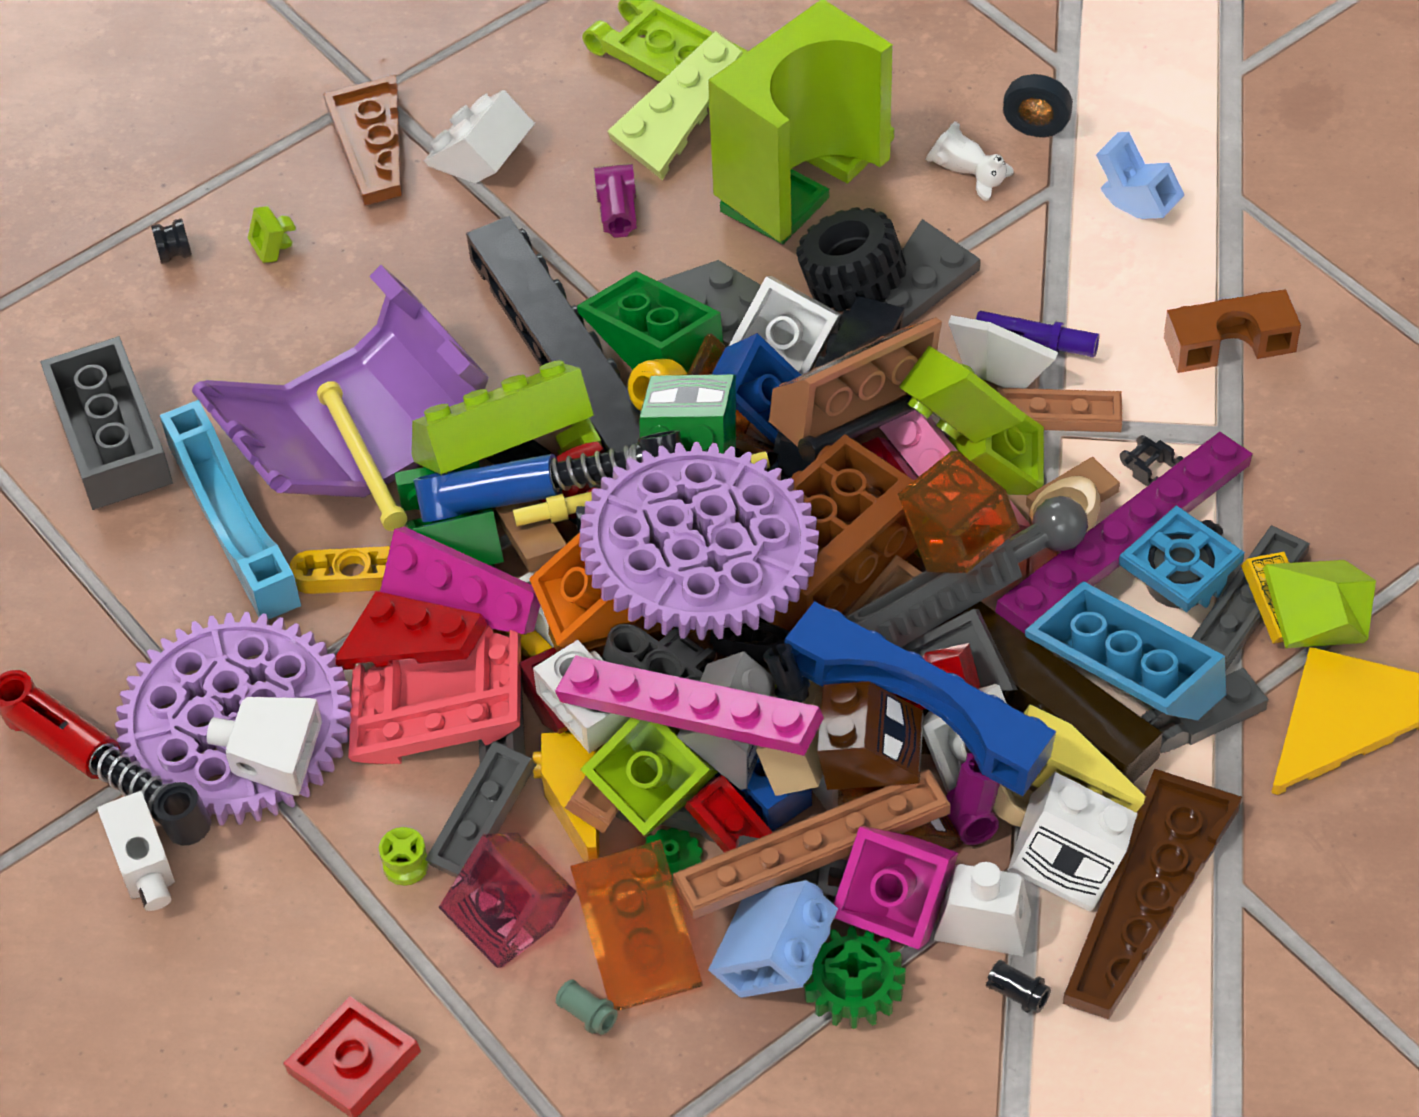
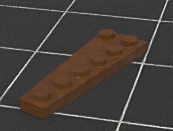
(1164, 857)

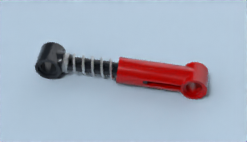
(98, 756)

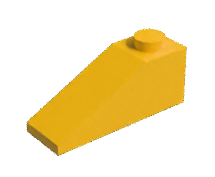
(560, 772)

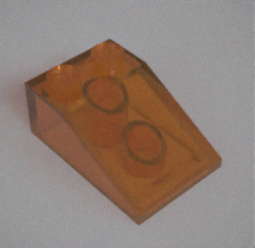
(636, 926)

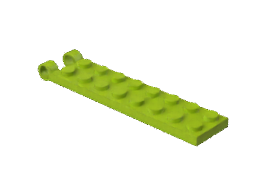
(667, 44)

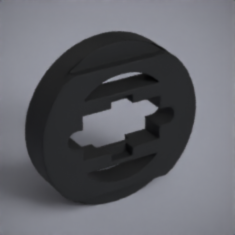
(766, 634)

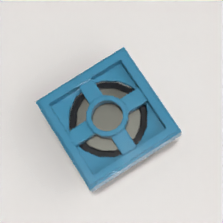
(1178, 561)

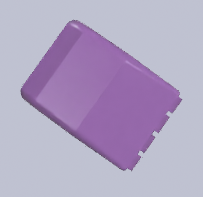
(385, 383)

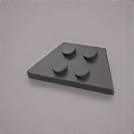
(720, 289)

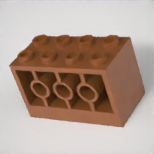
(857, 525)

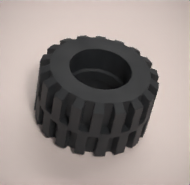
(851, 257)

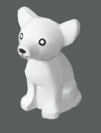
(965, 156)

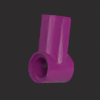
(616, 195)
(973, 804)

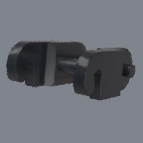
(1157, 451)

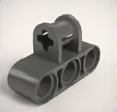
(669, 656)

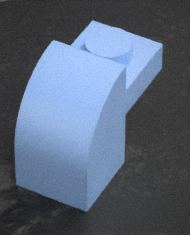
(1132, 185)

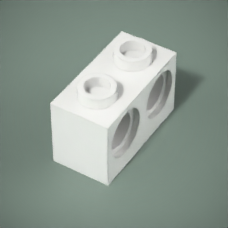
(587, 725)

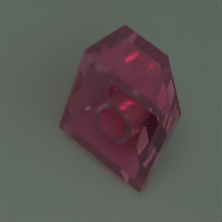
(506, 897)

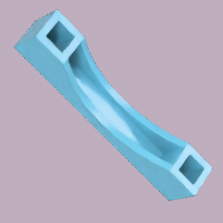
(242, 537)

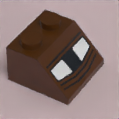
(868, 737)

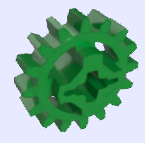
(875, 984)

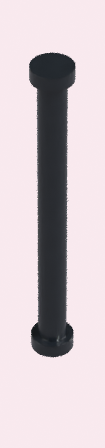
(810, 447)

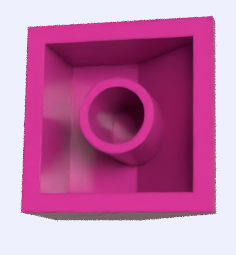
(894, 885)

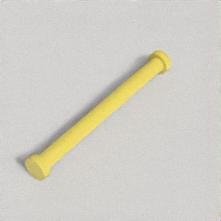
(392, 515)

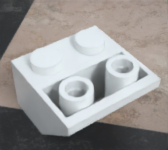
(480, 138)

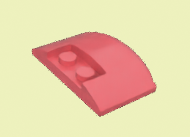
(436, 703)

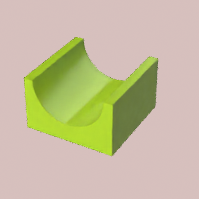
(794, 98)

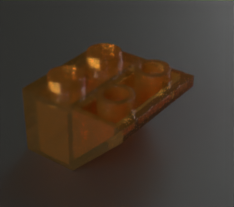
(957, 514)

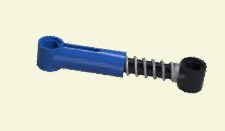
(525, 479)

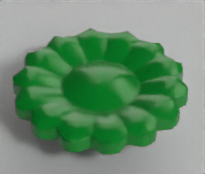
(679, 848)

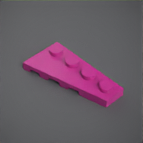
(443, 576)

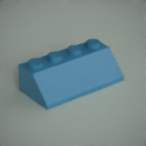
(1133, 652)

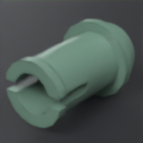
(595, 1013)

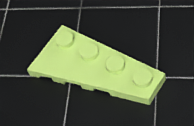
(668, 113)

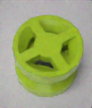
(408, 844)

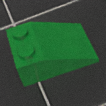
(650, 321)

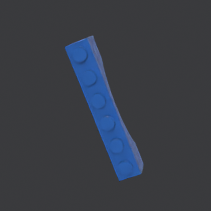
(1002, 739)

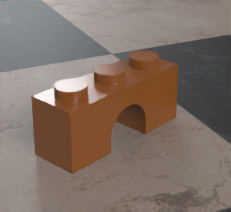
(1261, 320)

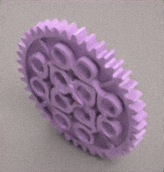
(727, 535)
(221, 659)

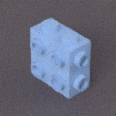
(774, 939)

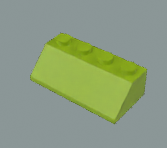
(500, 418)

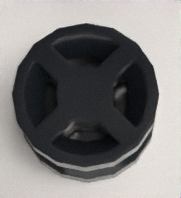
(171, 240)

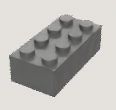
(106, 422)

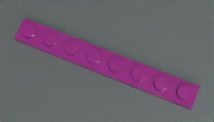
(1099, 553)

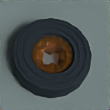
(1034, 119)

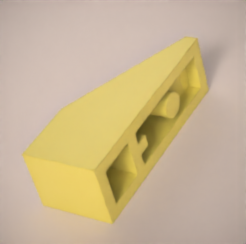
(1084, 764)

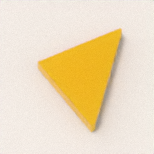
(1344, 711)

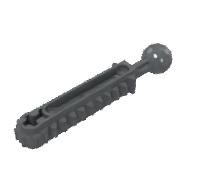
(938, 596)

